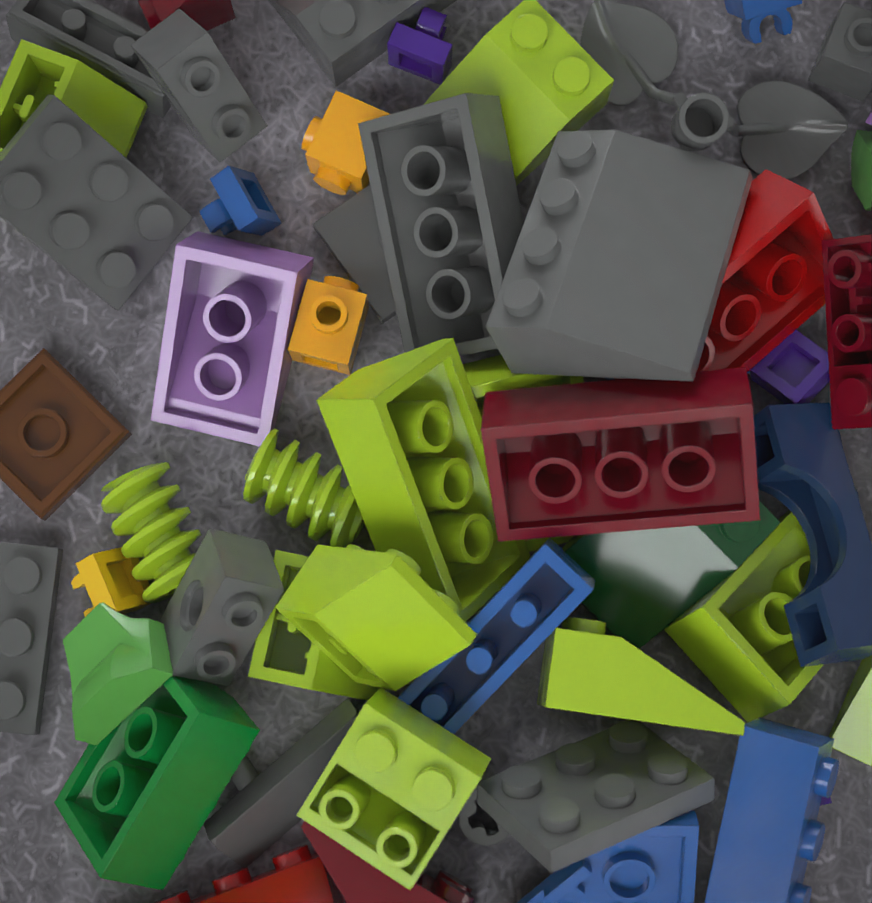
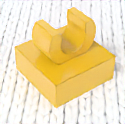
(110, 581)

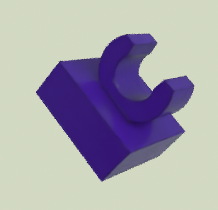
(422, 49)
(793, 370)

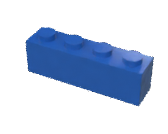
(507, 634)
(772, 815)

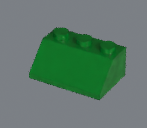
(155, 781)

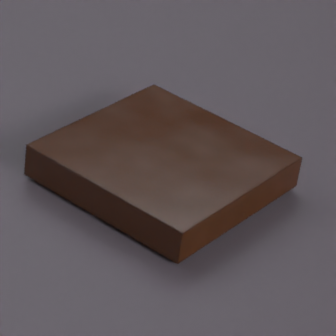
(52, 434)

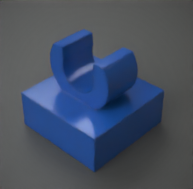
(754, 11)
(240, 204)

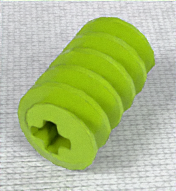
(304, 491)
(153, 528)

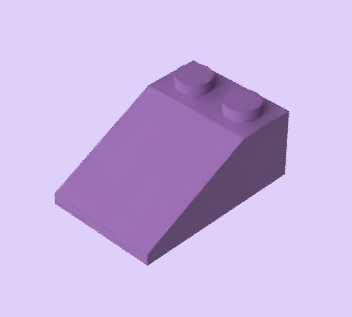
(228, 336)

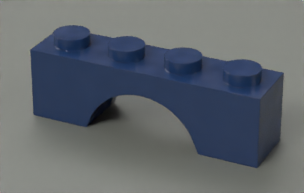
(808, 471)

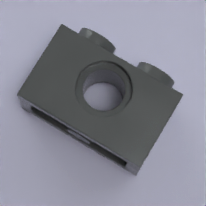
(199, 84)
(220, 606)

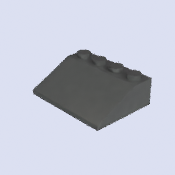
(619, 260)

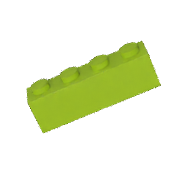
(421, 470)

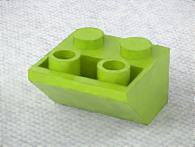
(93, 97)
(374, 615)
(289, 657)
(394, 787)

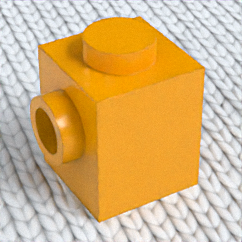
(336, 145)
(329, 324)

